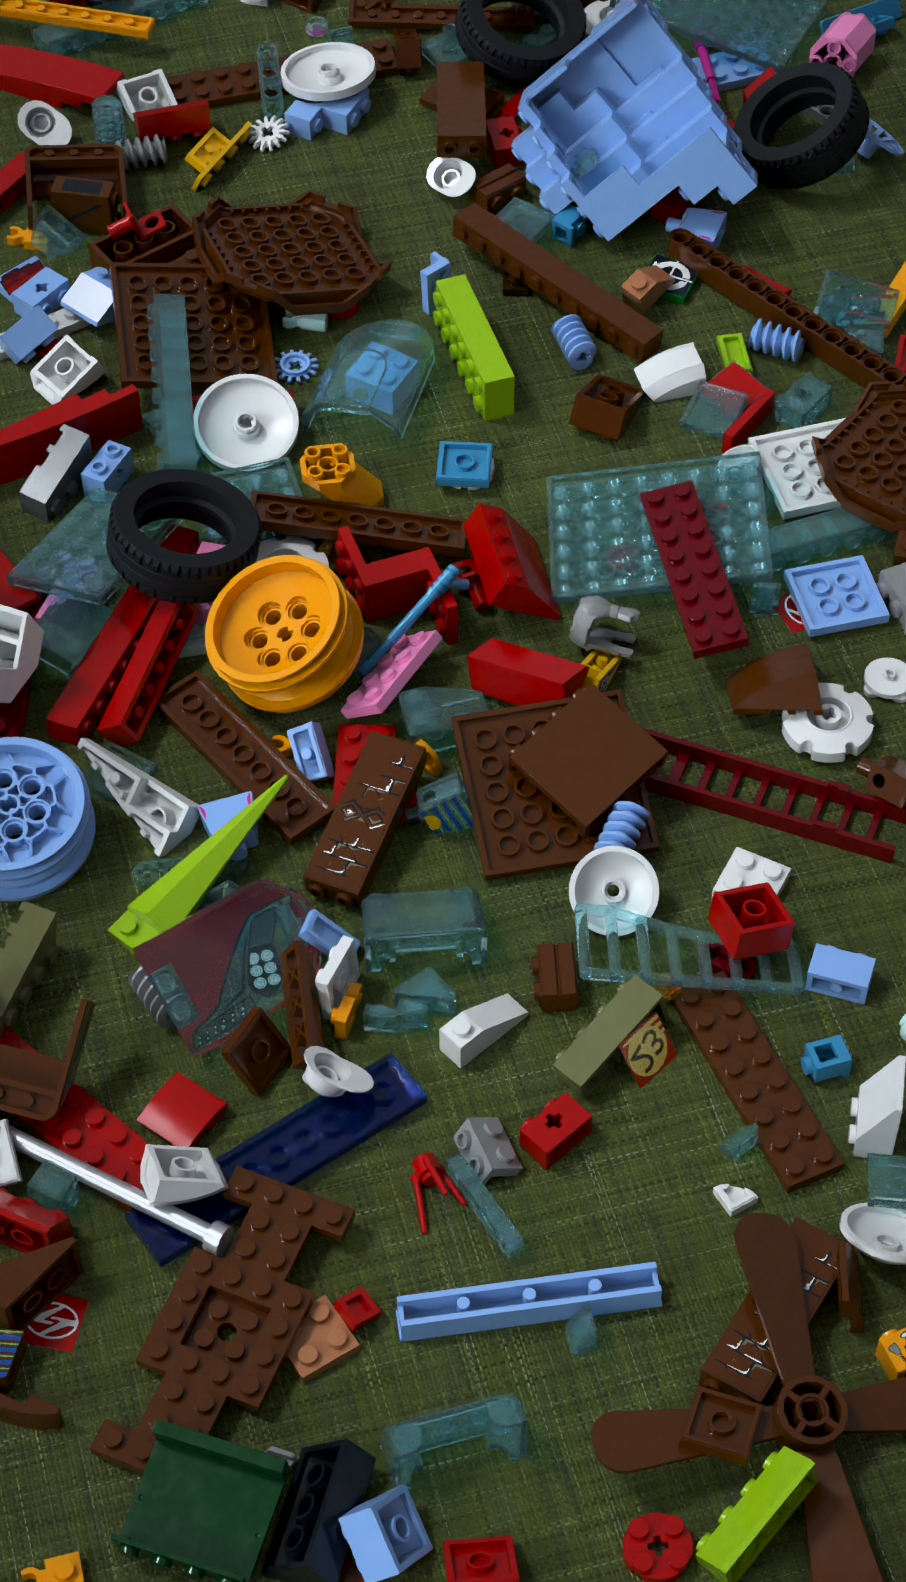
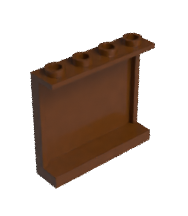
(588, 757)

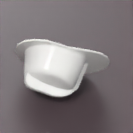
(44, 124)
(451, 176)
(333, 1075)

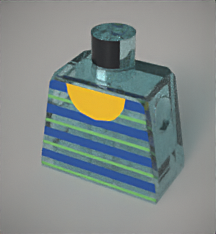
(442, 805)

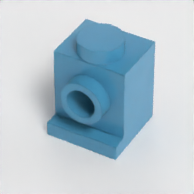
(568, 226)
(826, 1059)

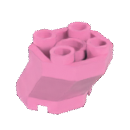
(845, 42)

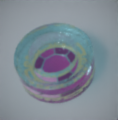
(316, 26)

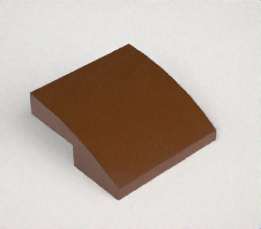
(850, 1286)

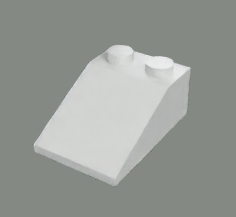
(878, 1111)

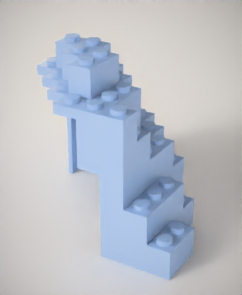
(645, 114)

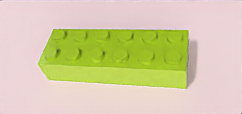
(474, 347)

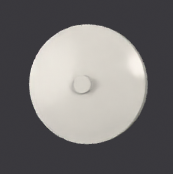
(328, 71)
(245, 421)

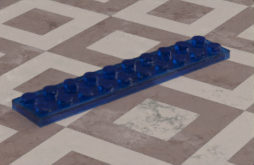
(293, 1150)

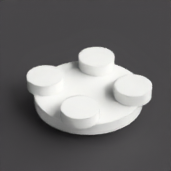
(886, 679)

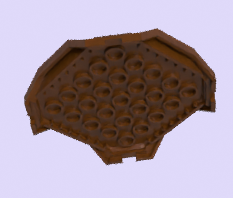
(291, 254)
(867, 457)

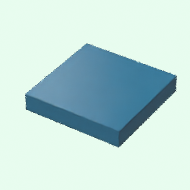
(464, 464)

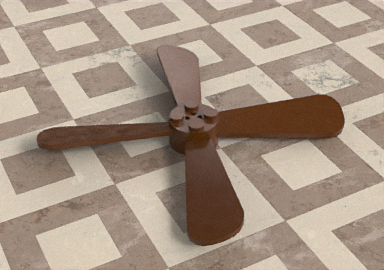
(833, 1528)

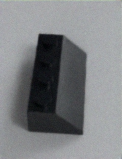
(308, 1535)

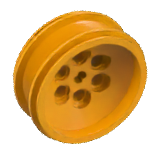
(284, 633)

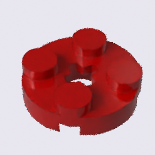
(660, 1528)

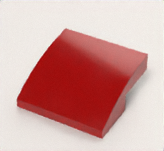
(182, 1111)

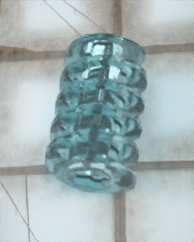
(108, 120)

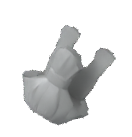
(597, 638)

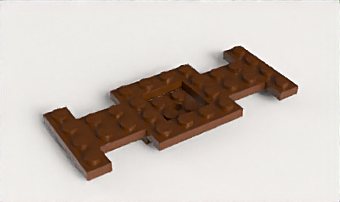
(246, 1295)

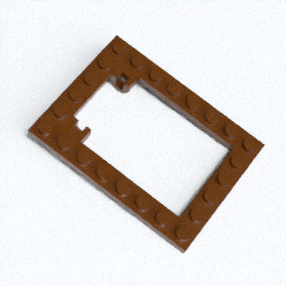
(403, 16)

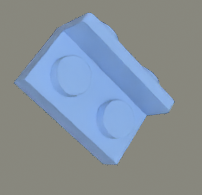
(439, 269)

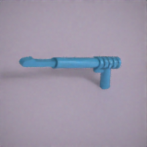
(439, 587)

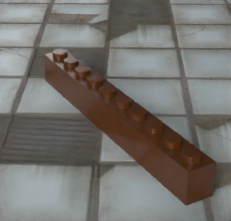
(557, 282)

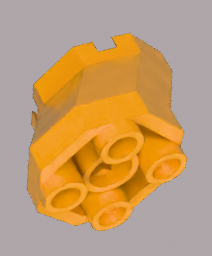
(337, 477)

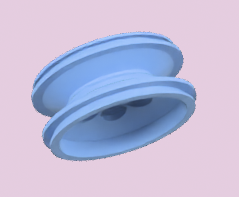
(51, 847)

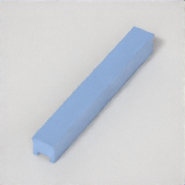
(527, 1301)

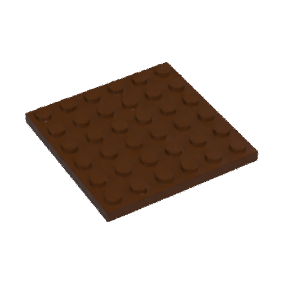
(224, 326)
(511, 818)

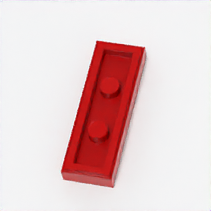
(749, 420)

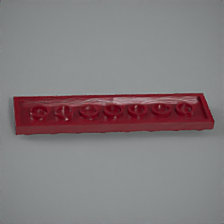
(694, 570)

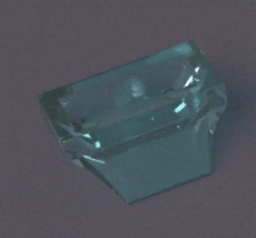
(55, 234)

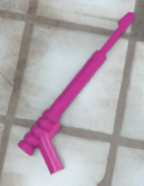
(702, 50)

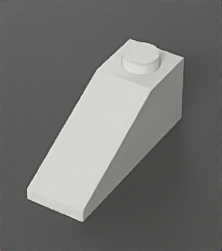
(479, 1028)

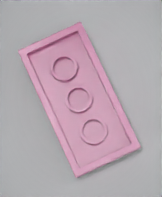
(390, 674)

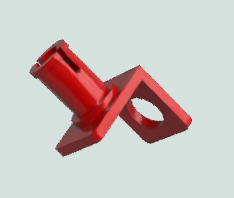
(130, 223)
(475, 589)

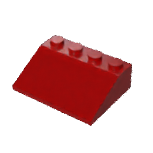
(509, 563)

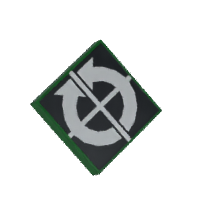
(684, 278)

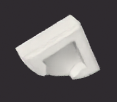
(734, 1198)

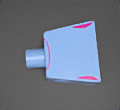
(703, 223)
(219, 812)

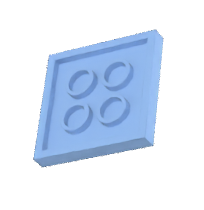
(836, 596)

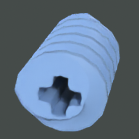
(574, 341)
(776, 341)
(623, 825)

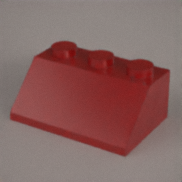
(173, 121)
(30, 1226)

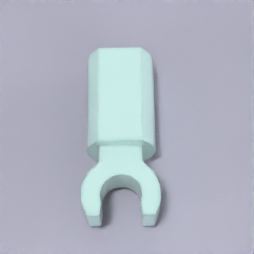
(313, 322)

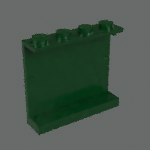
(203, 1505)

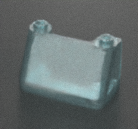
(423, 923)
(494, 1416)

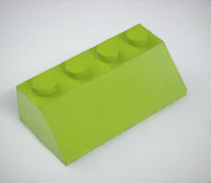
(757, 1515)

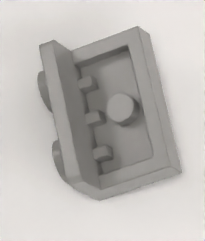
(487, 1148)

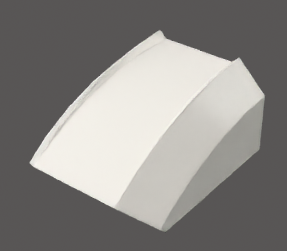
(145, 92)
(65, 371)
(671, 373)
(179, 1174)

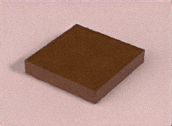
(256, 1051)
(721, 1425)

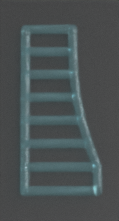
(676, 976)

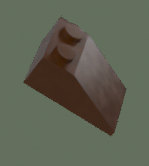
(606, 407)
(35, 1281)

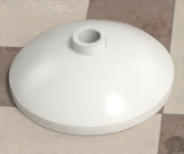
(618, 867)
(876, 1232)

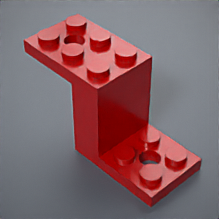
(394, 584)

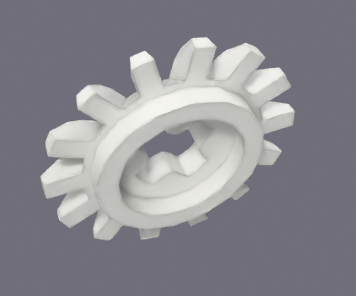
(268, 141)

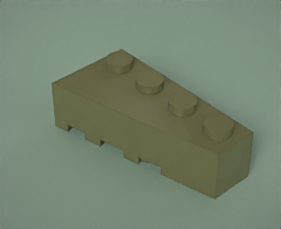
(25, 958)
(596, 1046)

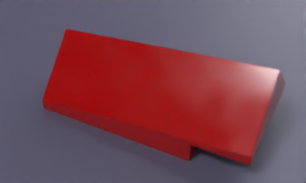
(523, 674)

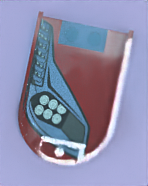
(225, 961)

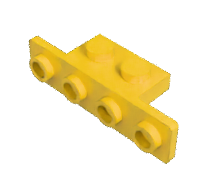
(211, 151)

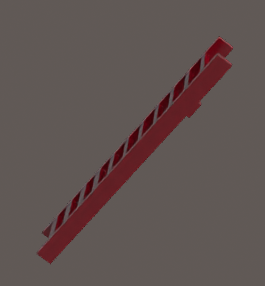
(811, 829)

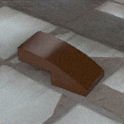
(33, 1414)

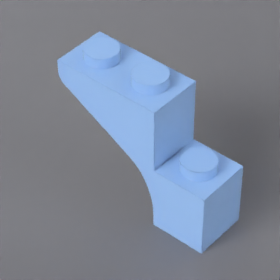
(337, 115)

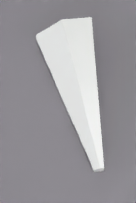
(156, 808)

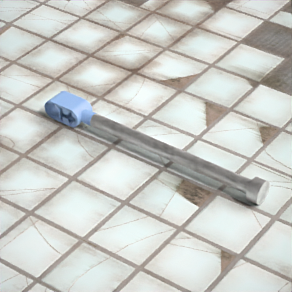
(215, 1236)

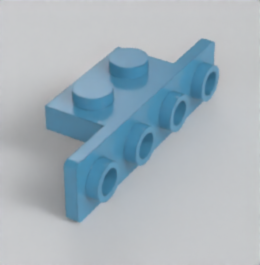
(880, 12)

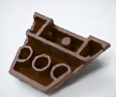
(776, 683)

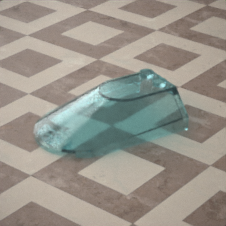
(376, 374)

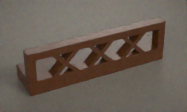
(300, 1001)

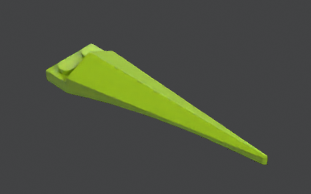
(187, 883)

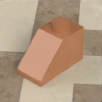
(645, 287)

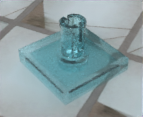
(443, 47)

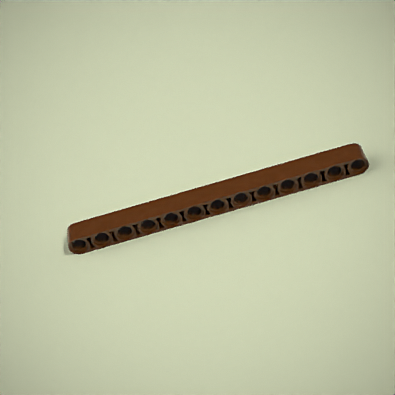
(773, 305)

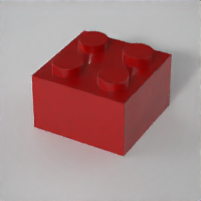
(751, 921)

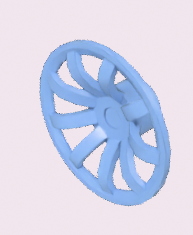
(874, 142)

